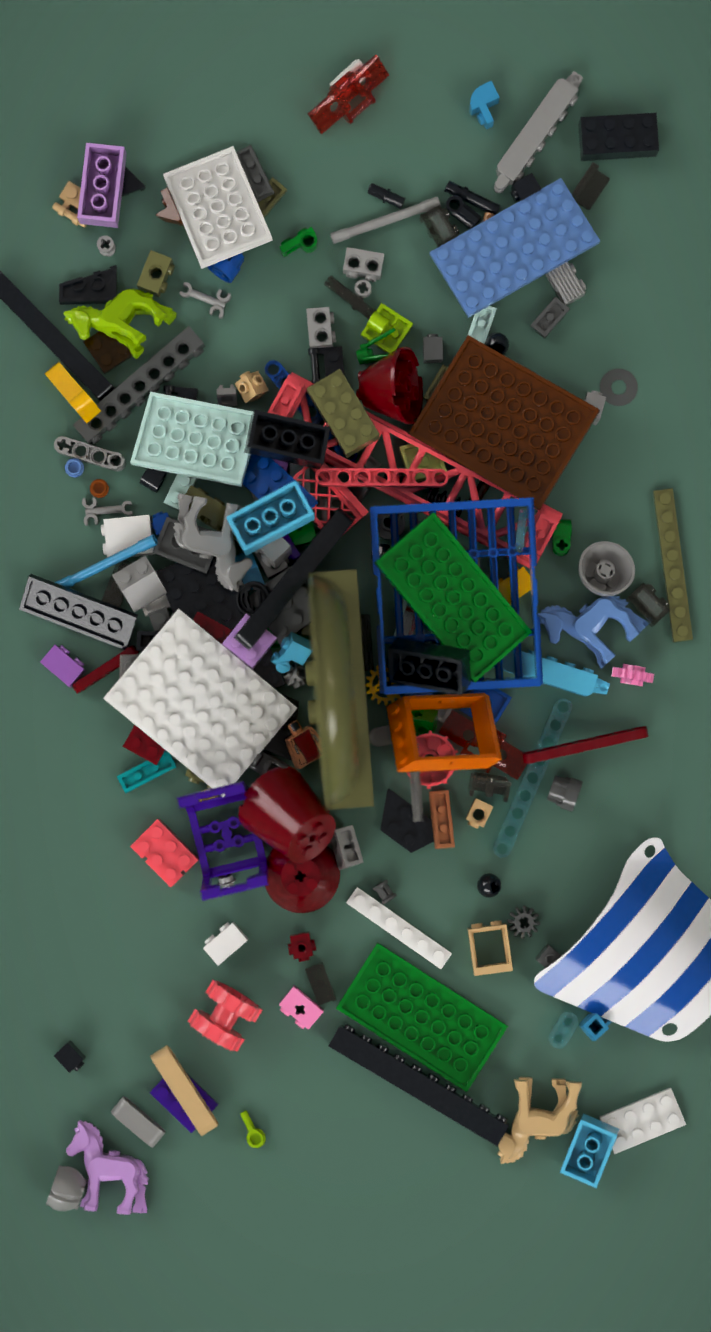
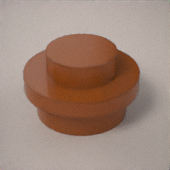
(99, 488)

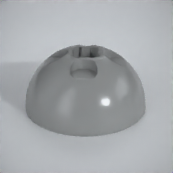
(606, 560)

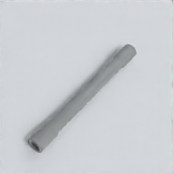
(347, 233)

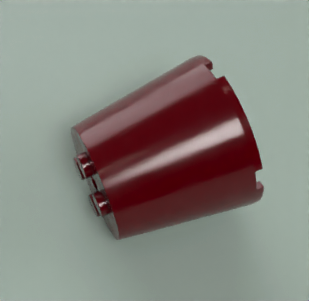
(287, 815)

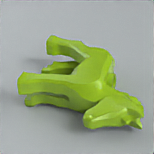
(116, 317)

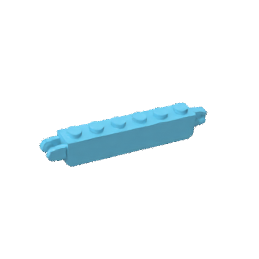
(559, 675)

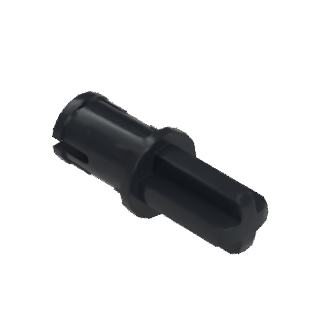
(386, 195)

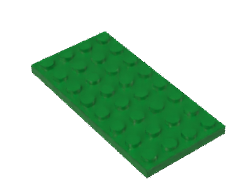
(453, 595)
(422, 1017)

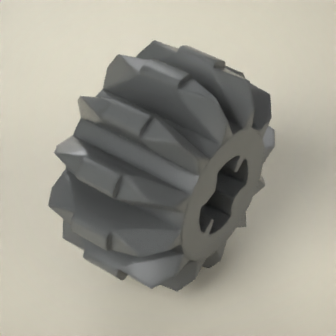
(530, 919)

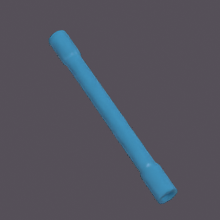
(140, 546)

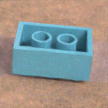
(589, 1150)

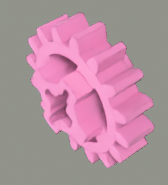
(632, 675)

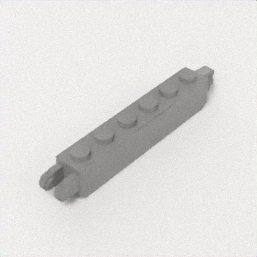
(536, 131)

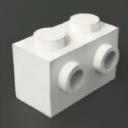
(225, 943)

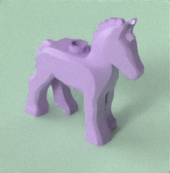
(108, 1167)

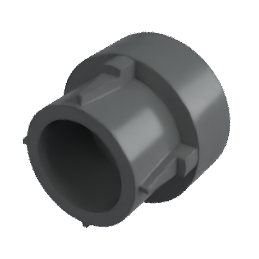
(385, 533)
(565, 792)

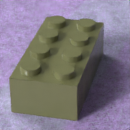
(343, 413)

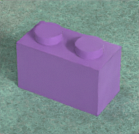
(63, 666)

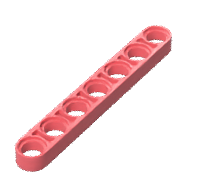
(373, 472)

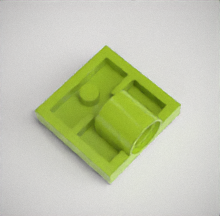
(382, 321)

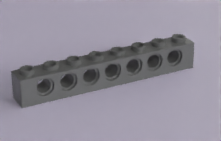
(142, 375)

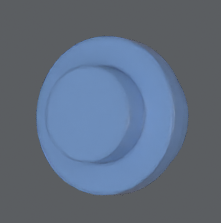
(74, 467)

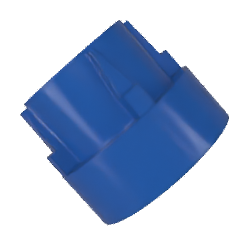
(228, 268)

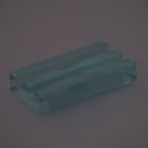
(520, 532)

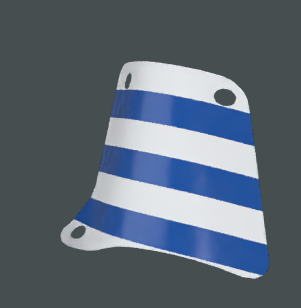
(644, 953)

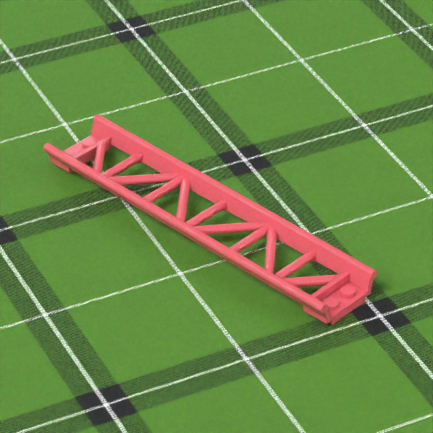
(293, 394)

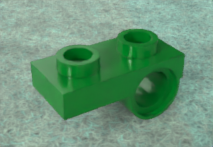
(290, 245)

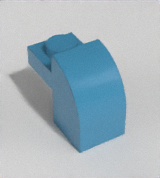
(482, 99)
(253, 573)
(594, 1026)

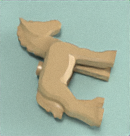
(536, 1121)

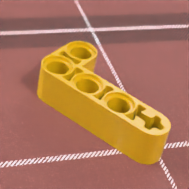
(72, 392)

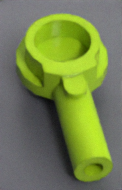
(255, 1136)

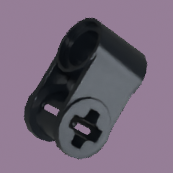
(153, 479)

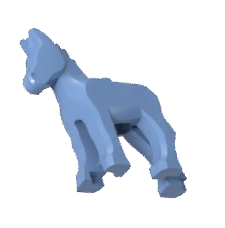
(590, 622)

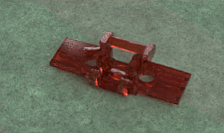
(345, 90)
(457, 724)

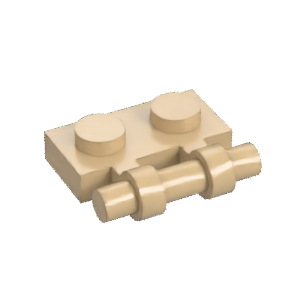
(70, 196)

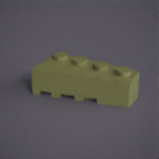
(212, 512)

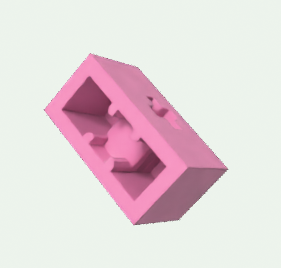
(297, 997)

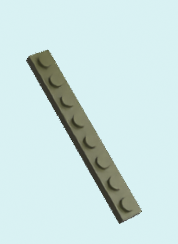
(672, 565)

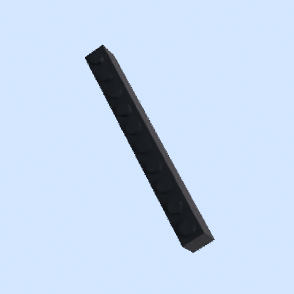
(419, 1085)

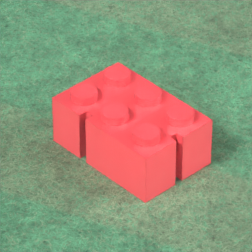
(165, 852)

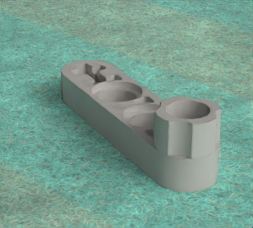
(90, 452)

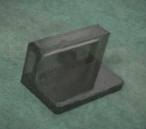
(590, 187)
(320, 983)

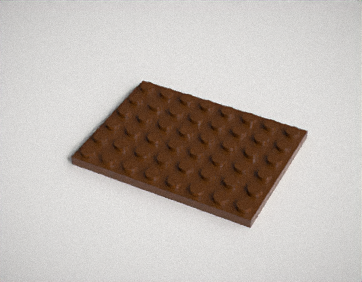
(504, 422)

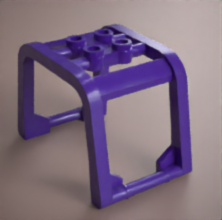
(233, 793)

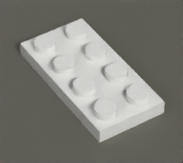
(644, 1119)

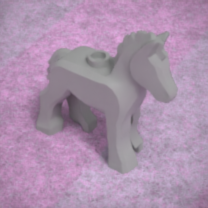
(211, 543)

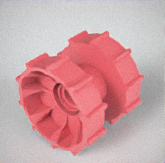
(436, 746)
(219, 1025)

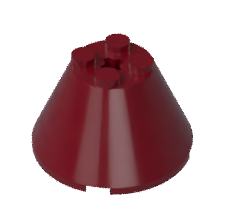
(393, 386)
(306, 894)

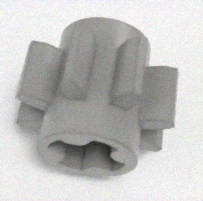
(295, 676)

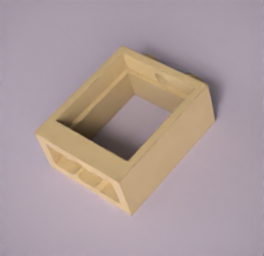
(490, 968)

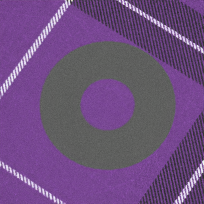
(631, 387)

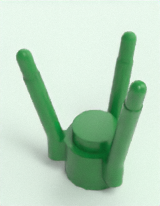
(367, 355)

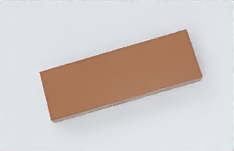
(441, 819)

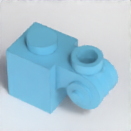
(292, 648)

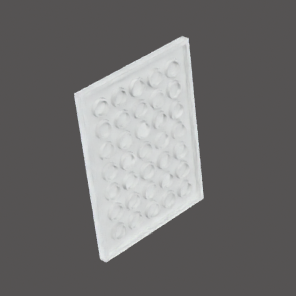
(200, 702)

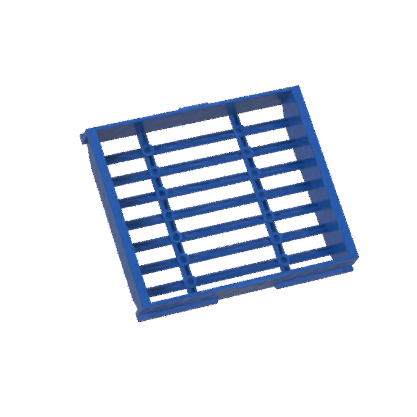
(492, 553)

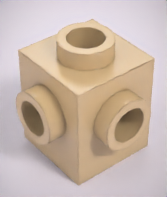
(251, 386)

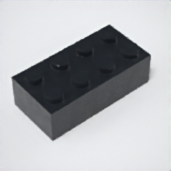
(618, 136)
(287, 439)
(429, 666)

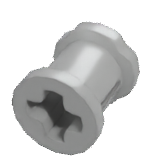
(104, 251)

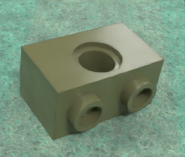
(154, 263)

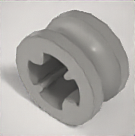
(368, 286)

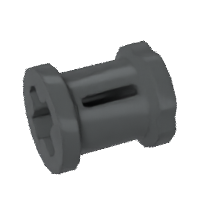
(384, 892)

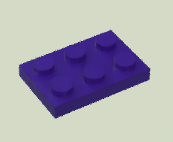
(166, 1098)

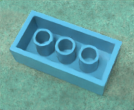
(270, 518)

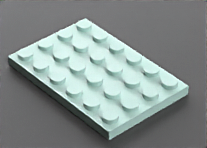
(193, 439)

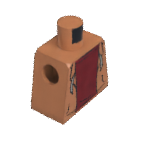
(302, 744)

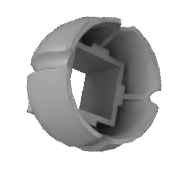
(66, 1189)

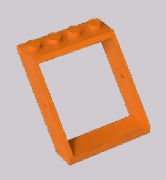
(405, 741)

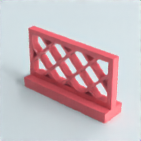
(345, 496)

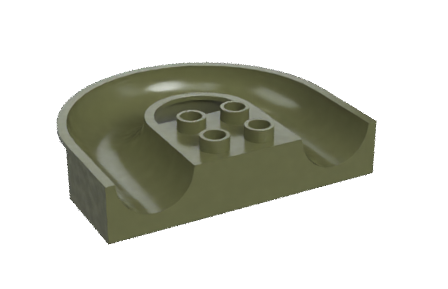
(340, 689)

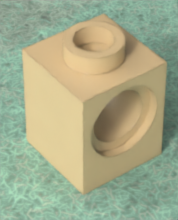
(478, 804)

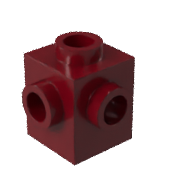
(304, 939)

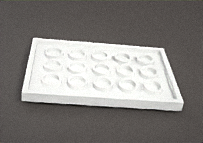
(217, 207)

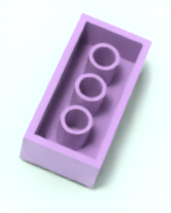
(102, 185)

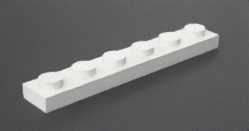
(399, 928)

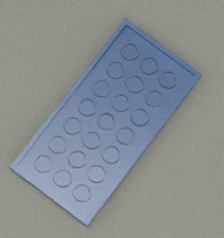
(514, 247)

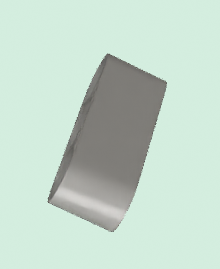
(138, 1121)

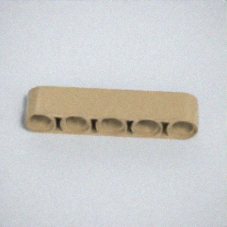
(184, 1090)

